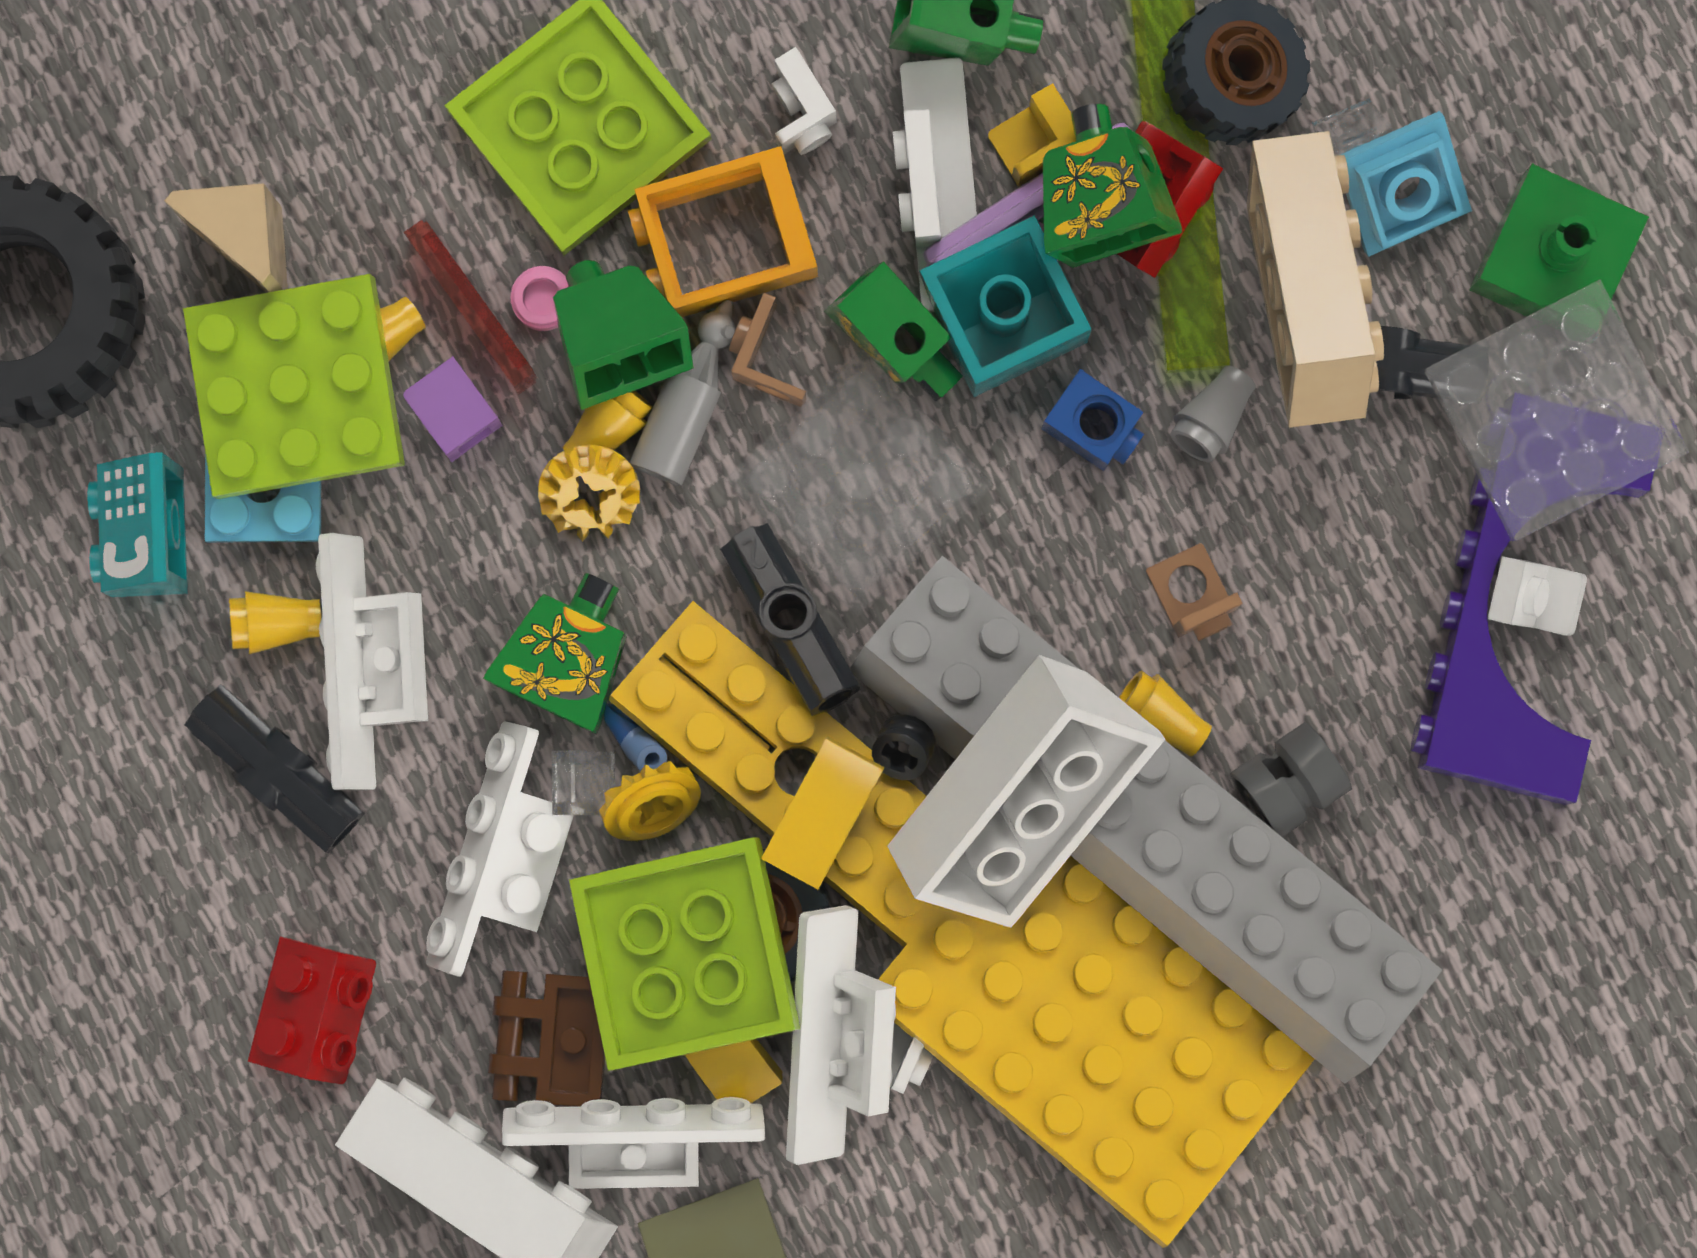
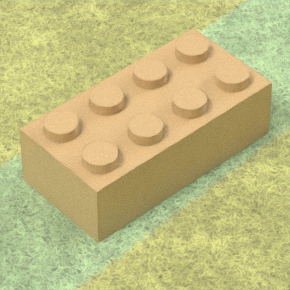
(1312, 279)

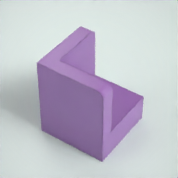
(452, 409)

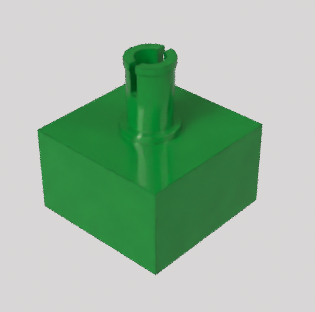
(1555, 243)

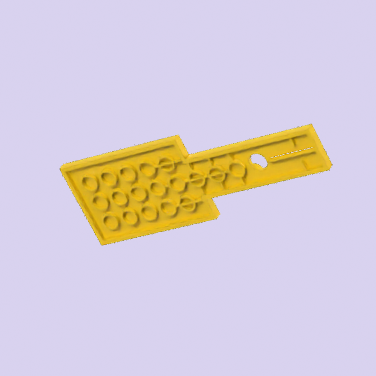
(1064, 1023)

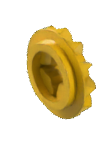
(601, 470)
(650, 802)

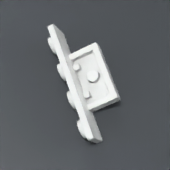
(936, 153)
(370, 660)
(505, 856)
(842, 1041)
(633, 1143)

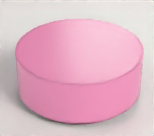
(534, 294)

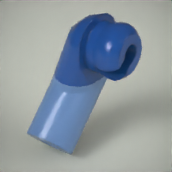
(633, 740)

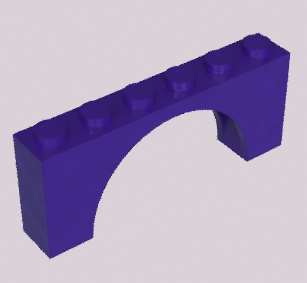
(1476, 718)

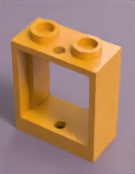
(765, 166)

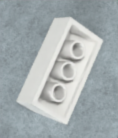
(1023, 794)

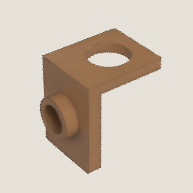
(746, 344)
(1208, 613)

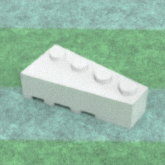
(467, 1180)

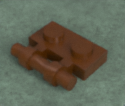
(570, 1042)

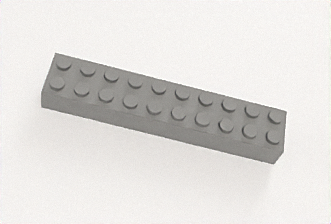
(1171, 842)

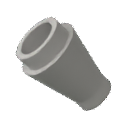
(1213, 415)

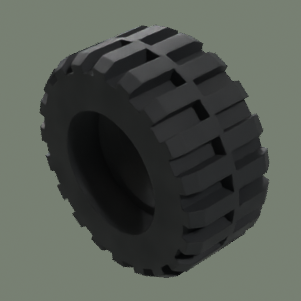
(101, 313)

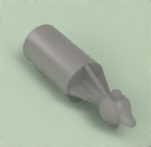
(685, 405)

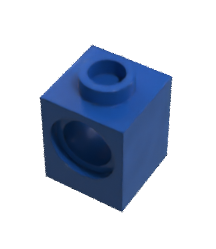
(1084, 395)

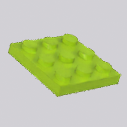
(578, 122)
(293, 386)
(684, 954)

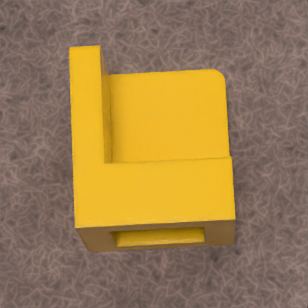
(1032, 133)

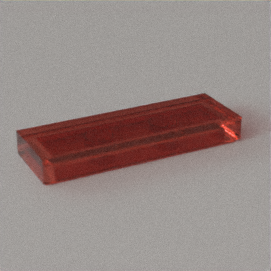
(471, 306)

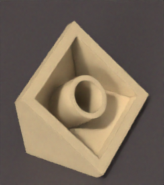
(241, 225)

